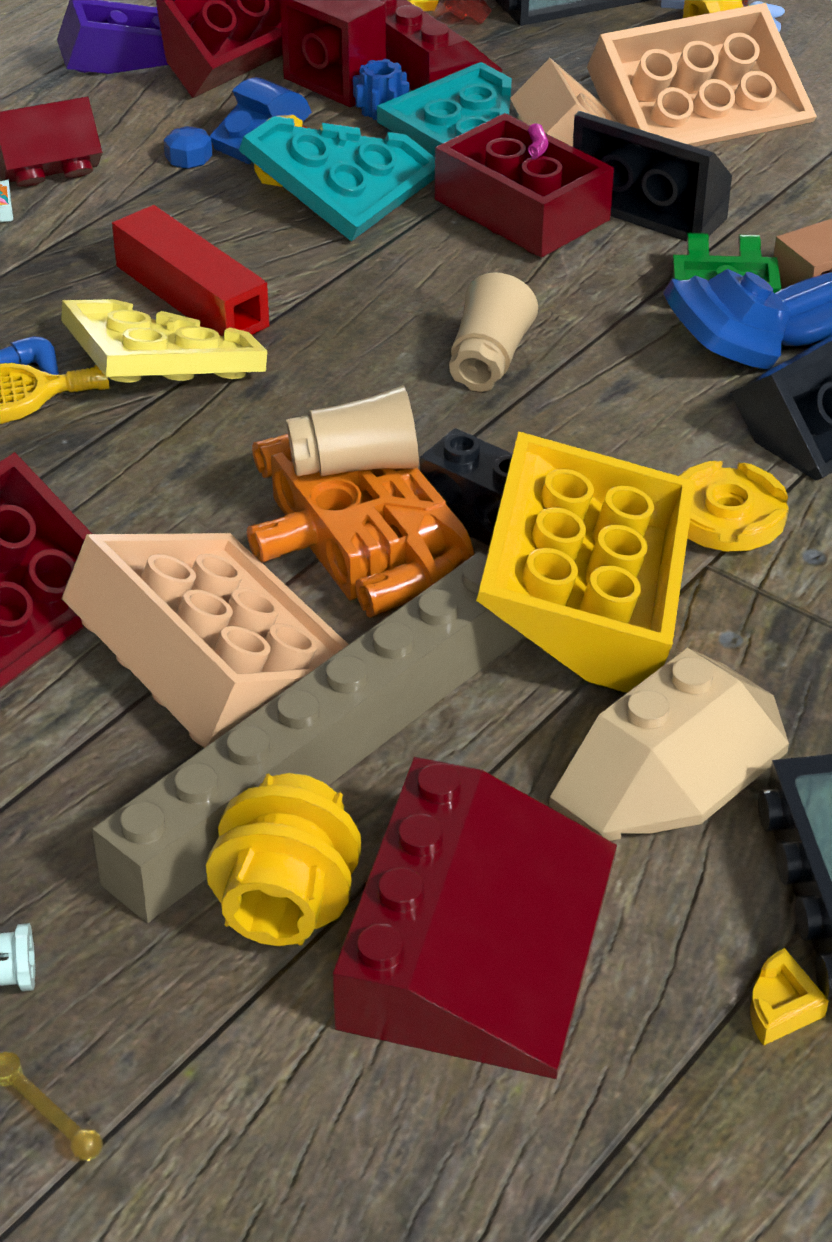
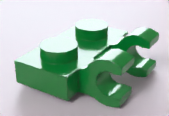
(706, 266)

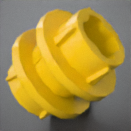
(283, 859)

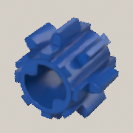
(377, 84)

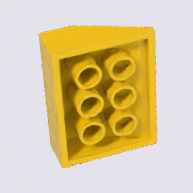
(589, 559)

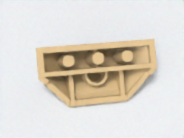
(671, 750)

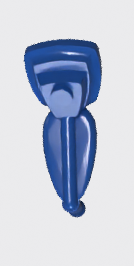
(747, 319)

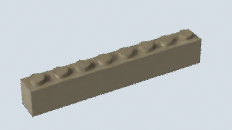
(316, 728)

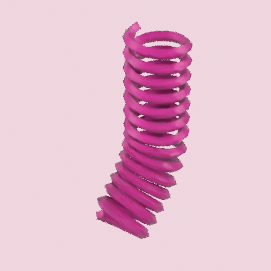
(539, 140)

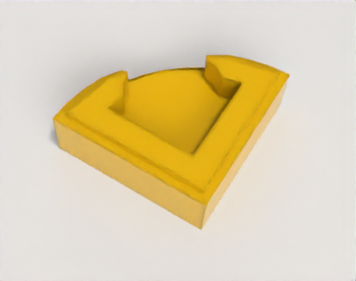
(784, 999)

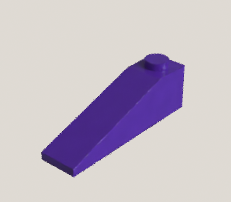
(110, 37)

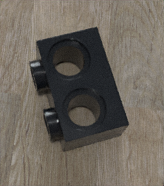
(469, 478)

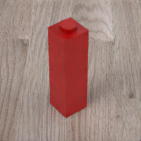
(190, 272)

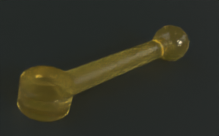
(85, 1142)

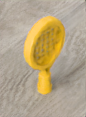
(43, 387)

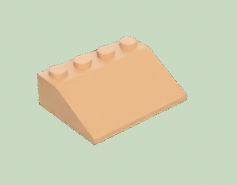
(701, 77)
(198, 623)

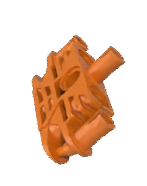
(364, 526)

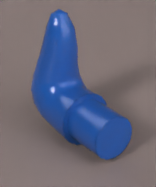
(29, 351)

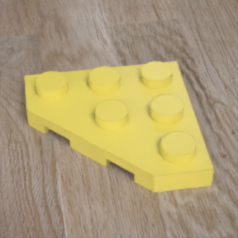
(175, 346)

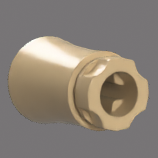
(492, 325)
(355, 436)

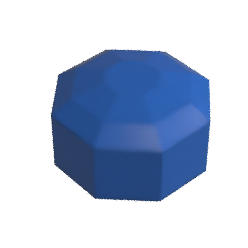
(188, 147)

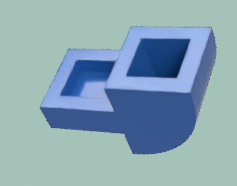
(256, 104)

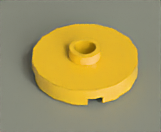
(735, 506)

